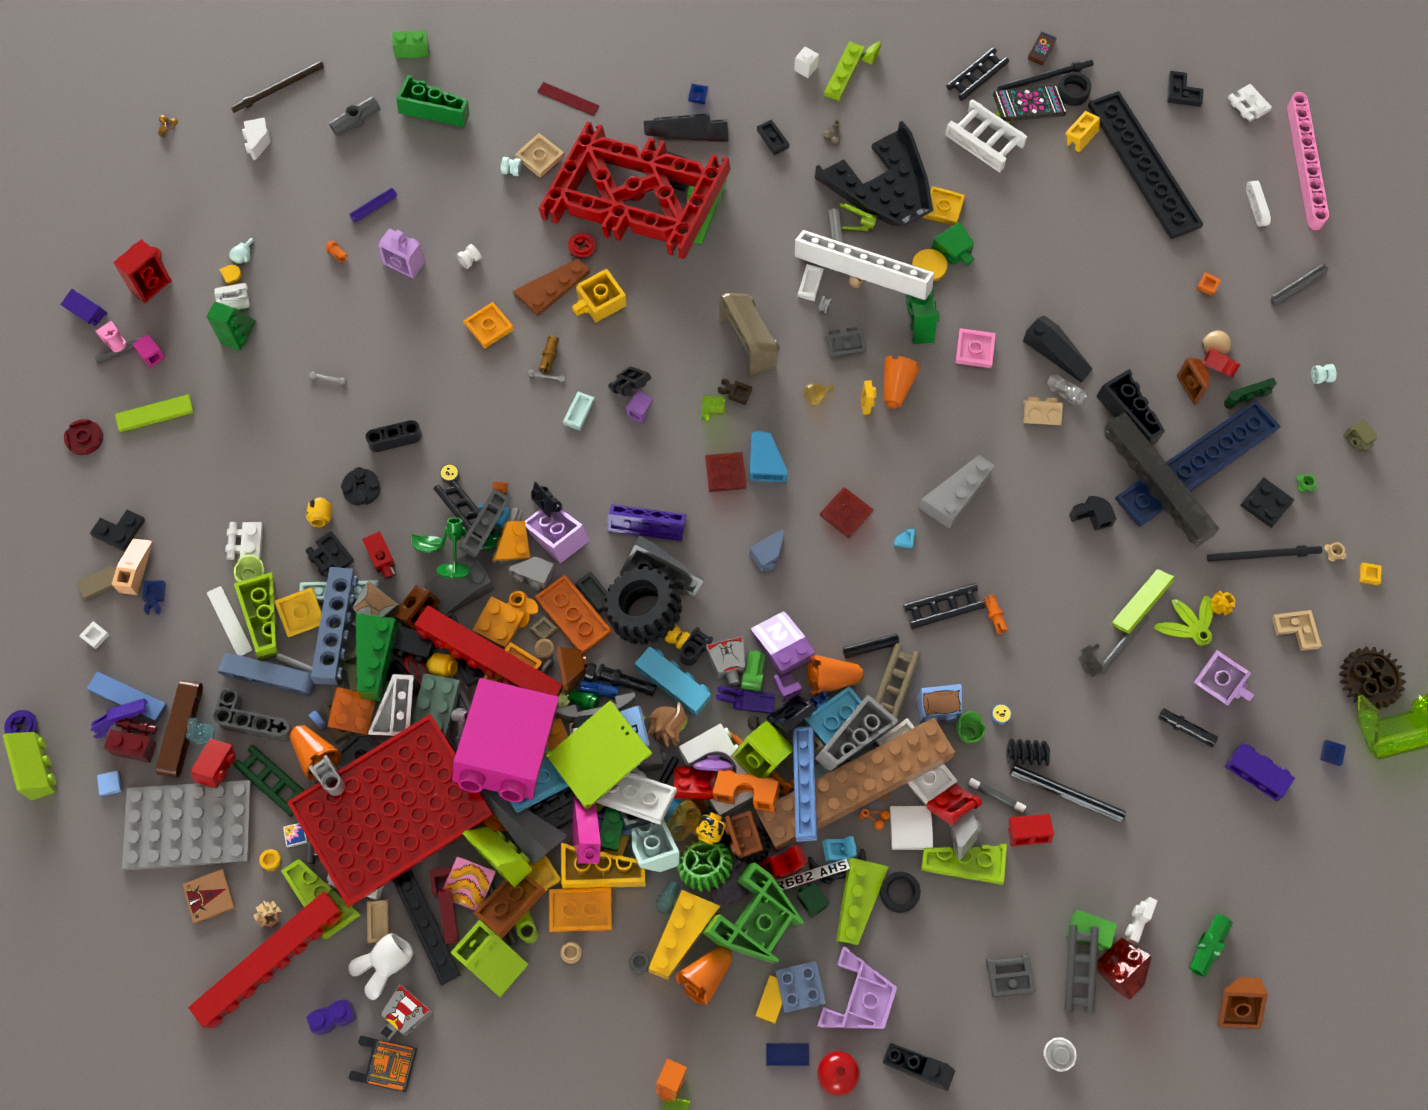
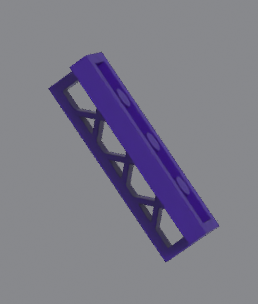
(646, 522)

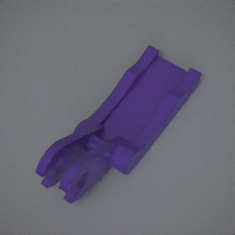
(747, 700)
(117, 713)

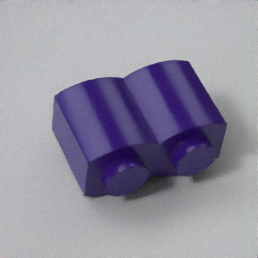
(337, 1014)

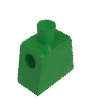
(955, 245)

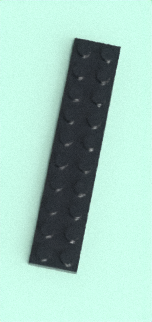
(1145, 165)

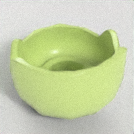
(248, 567)

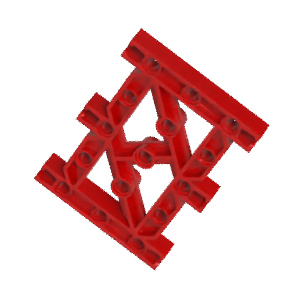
(675, 228)

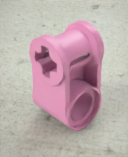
(112, 337)

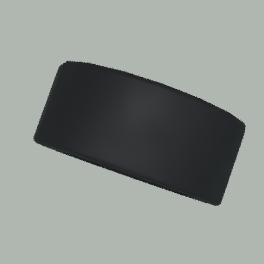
(1078, 79)
(911, 880)

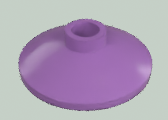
(713, 763)

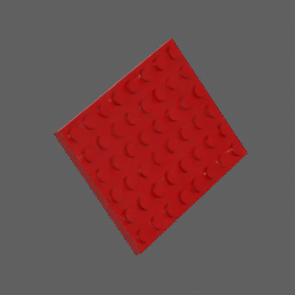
(391, 813)

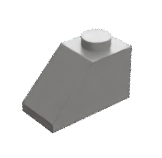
(964, 833)

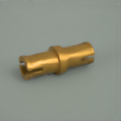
(548, 354)

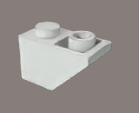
(257, 136)

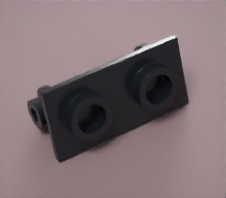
(545, 499)

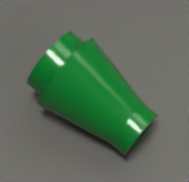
(584, 700)

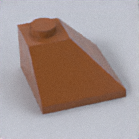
(1194, 378)
(572, 667)
(1243, 1004)

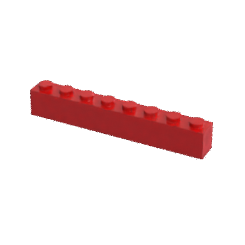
(482, 653)
(266, 960)

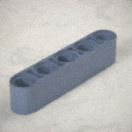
(266, 674)

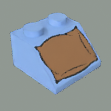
(940, 703)

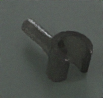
(753, 722)

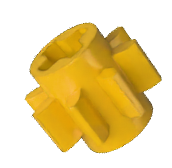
(1223, 603)

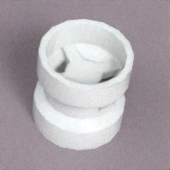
(467, 257)

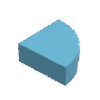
(905, 539)

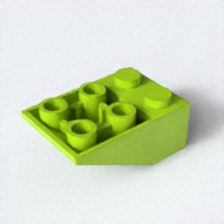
(489, 958)

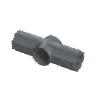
(354, 116)

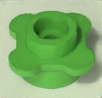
(1310, 479)

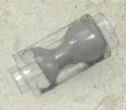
(1073, 393)

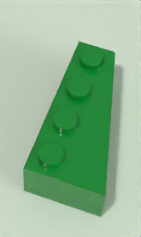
(431, 103)
(374, 651)

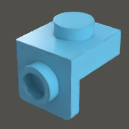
(839, 849)

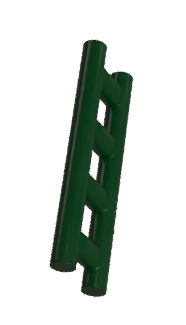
(270, 767)

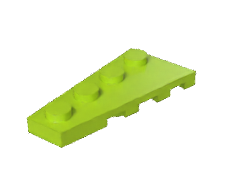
(978, 864)
(309, 886)
(859, 896)

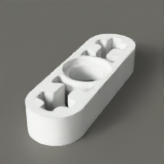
(1258, 203)

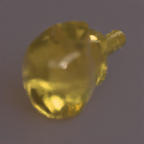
(815, 392)

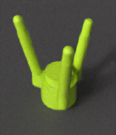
(868, 220)

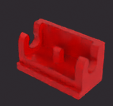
(1030, 830)

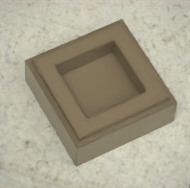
(544, 628)

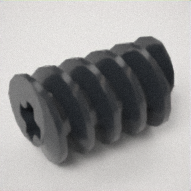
(1028, 751)

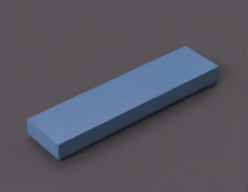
(123, 694)

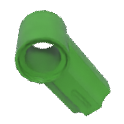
(753, 675)

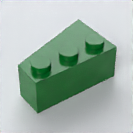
(923, 318)
(230, 325)

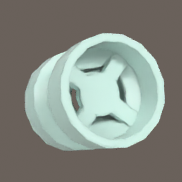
(511, 166)
(1325, 373)

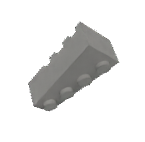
(858, 731)

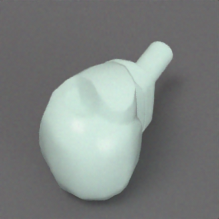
(240, 253)

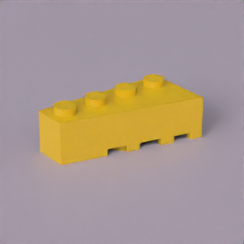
(681, 933)

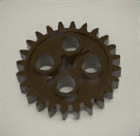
(1387, 672)

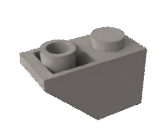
(534, 572)

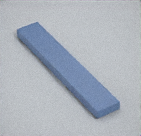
(804, 784)

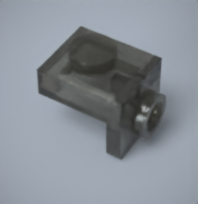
(1088, 660)

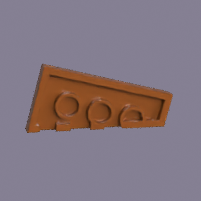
(547, 289)

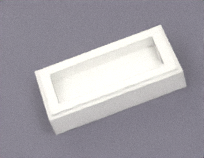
(810, 282)

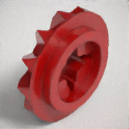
(579, 239)

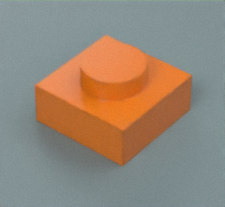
(1208, 284)

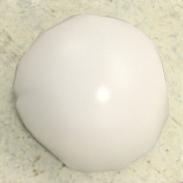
(1060, 1054)

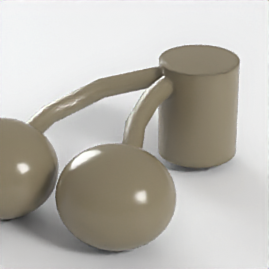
(827, 134)

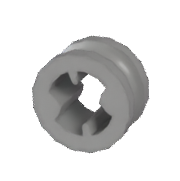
(824, 305)

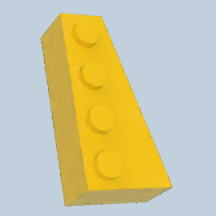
(610, 871)

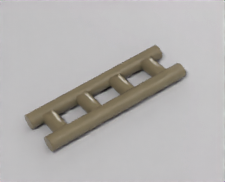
(905, 676)

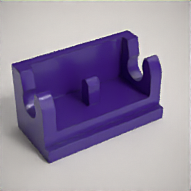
(83, 307)

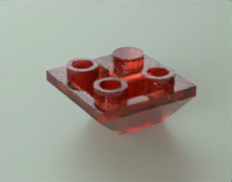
(1124, 967)

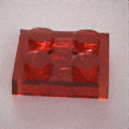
(725, 471)
(846, 512)

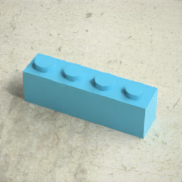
(673, 681)

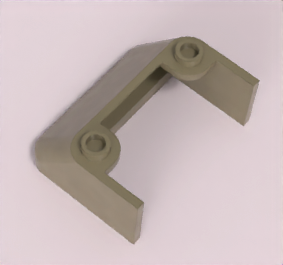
(751, 330)

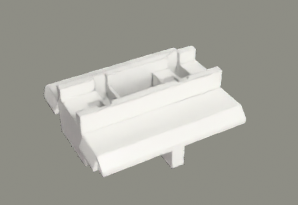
(233, 296)

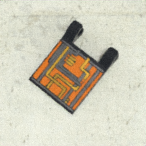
(388, 1064)

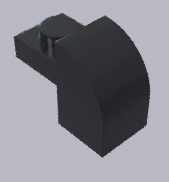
(1097, 509)

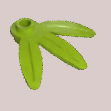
(1194, 626)

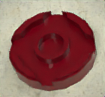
(83, 437)

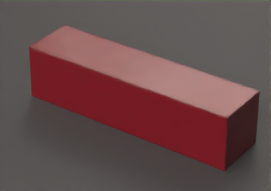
(448, 915)

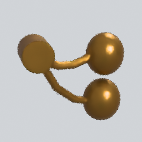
(164, 119)

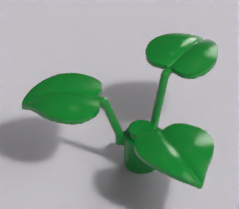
(454, 531)

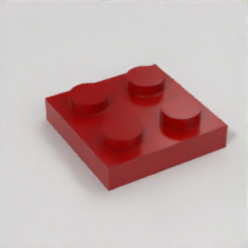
(694, 783)

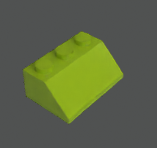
(30, 764)
(499, 854)

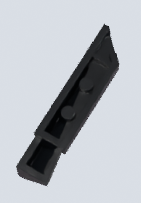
(688, 127)

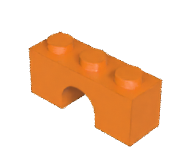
(730, 785)

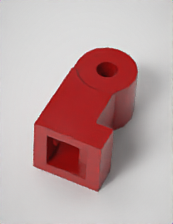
(1220, 362)

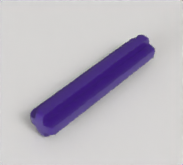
(373, 204)

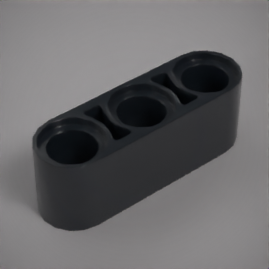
(384, 435)

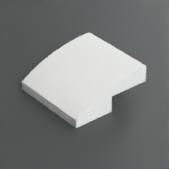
(910, 828)

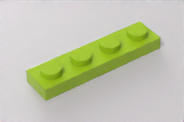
(844, 71)

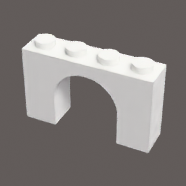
(716, 742)

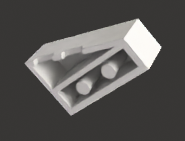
(395, 707)

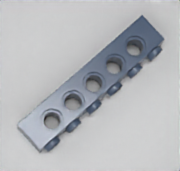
(336, 579)

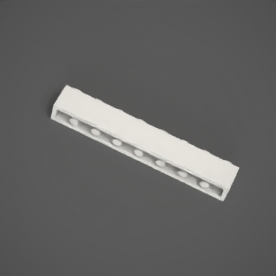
(864, 264)

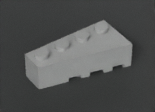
(955, 493)

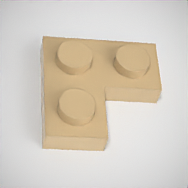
(1301, 624)

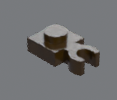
(738, 392)

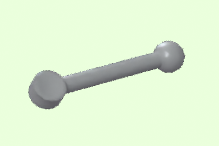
(312, 375)
(561, 378)

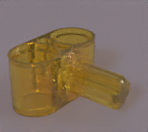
(687, 822)

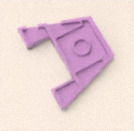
(868, 1001)

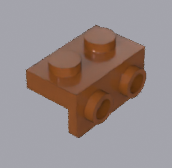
(743, 834)

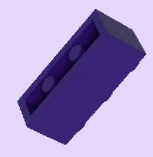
(1260, 771)

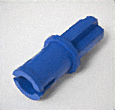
(599, 689)

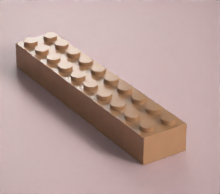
(863, 780)

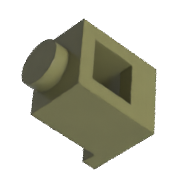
(1361, 436)

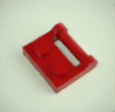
(950, 800)

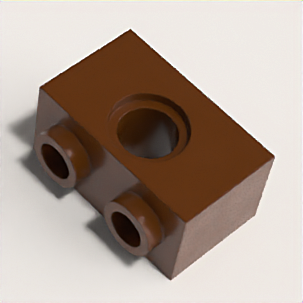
(414, 605)

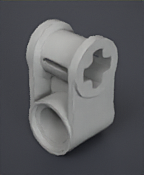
(326, 773)

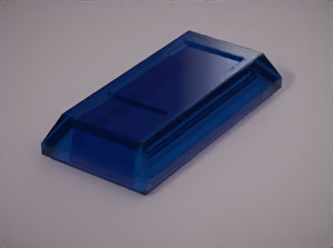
(787, 1054)

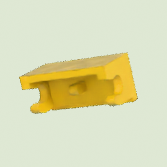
(1083, 130)

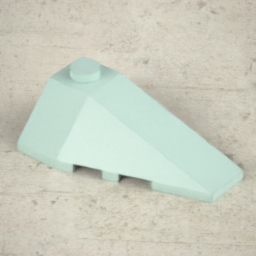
(654, 847)

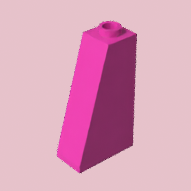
(585, 833)

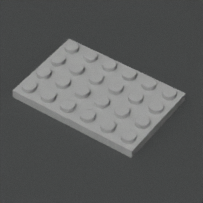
(187, 825)

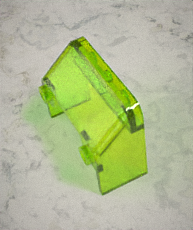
(1394, 733)

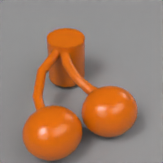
(878, 824)

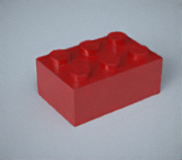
(142, 271)

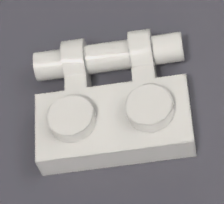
(1253, 100)
(251, 539)

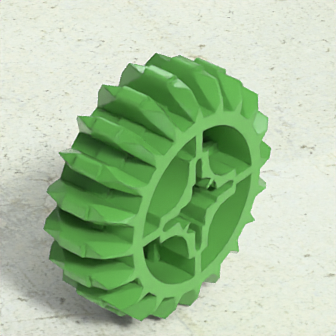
(706, 874)

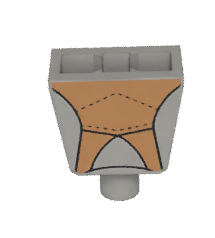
(374, 602)

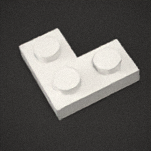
(1142, 914)

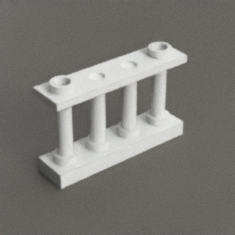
(978, 148)

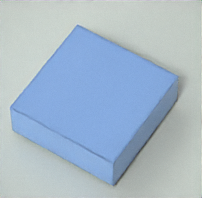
(109, 783)

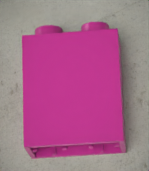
(504, 740)

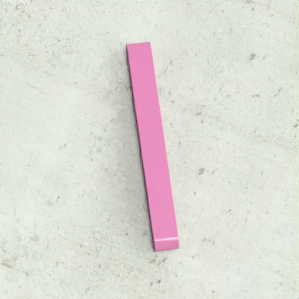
(1307, 161)

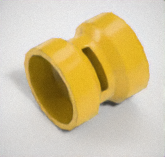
(677, 637)

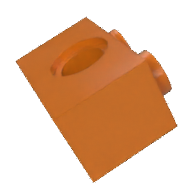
(670, 1080)

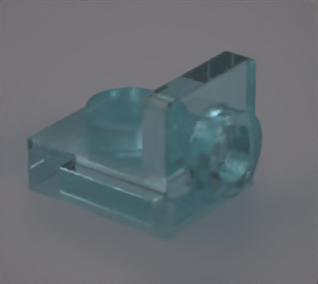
(199, 733)

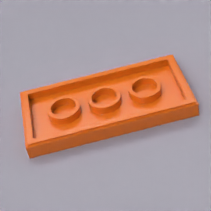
(573, 614)

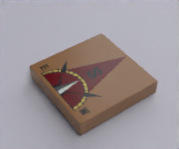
(208, 896)

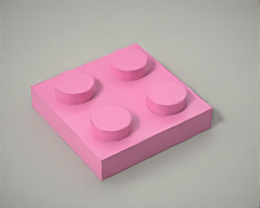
(975, 348)

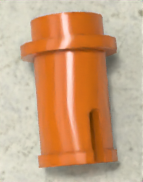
(333, 248)

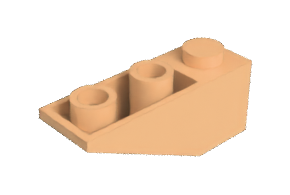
(132, 567)

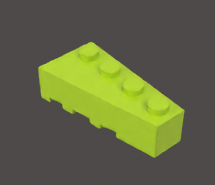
(259, 610)

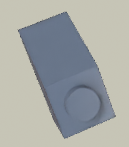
(767, 552)

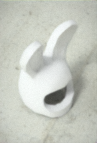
(386, 959)

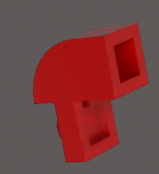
(785, 864)

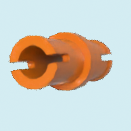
(995, 614)

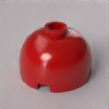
(838, 1073)

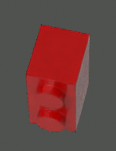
(213, 763)

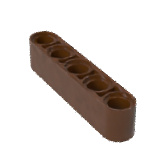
(175, 742)

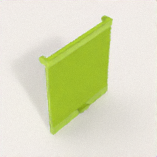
(598, 754)

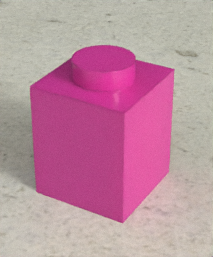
(148, 350)

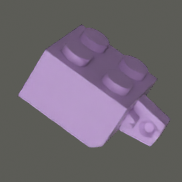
(401, 253)
(1224, 679)

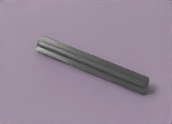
(1299, 284)

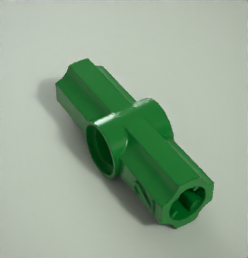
(1210, 945)

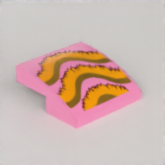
(469, 883)

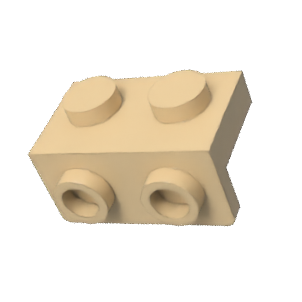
(1042, 411)

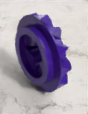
(18, 718)

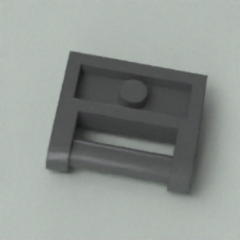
(1010, 983)

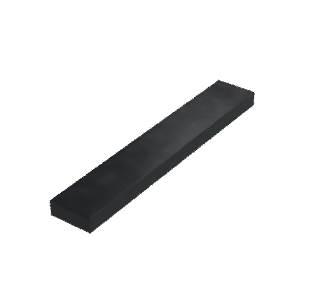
(426, 927)

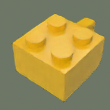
(599, 296)

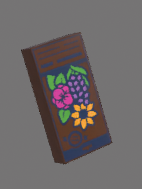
(1042, 48)

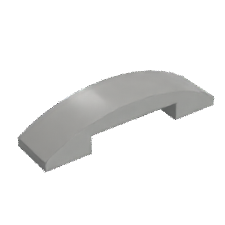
(569, 713)

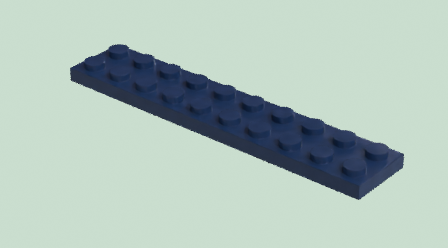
(1204, 458)

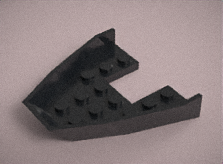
(893, 196)

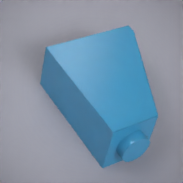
(765, 459)

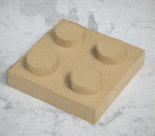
(539, 155)

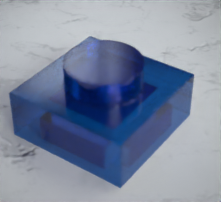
(698, 94)
(1333, 752)

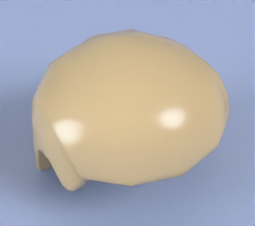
(1217, 340)

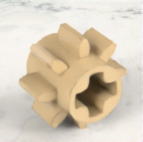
(267, 914)

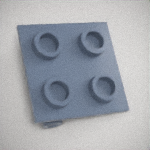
(800, 987)

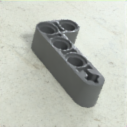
(254, 719)

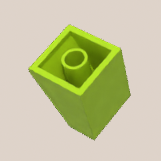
(762, 751)

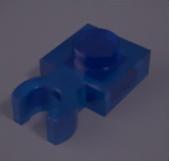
(152, 594)
(820, 699)

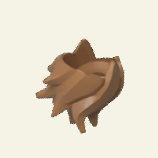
(667, 723)

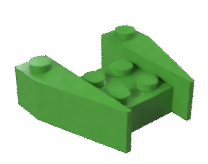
(760, 922)

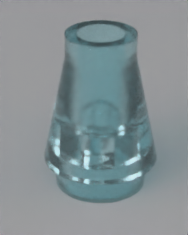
(668, 898)

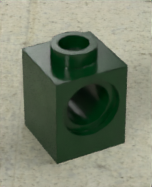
(812, 899)

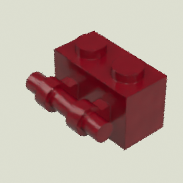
(131, 745)

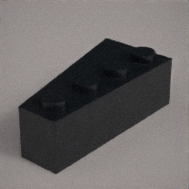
(1123, 396)

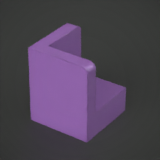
(638, 406)
(786, 687)

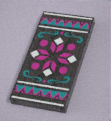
(1029, 103)

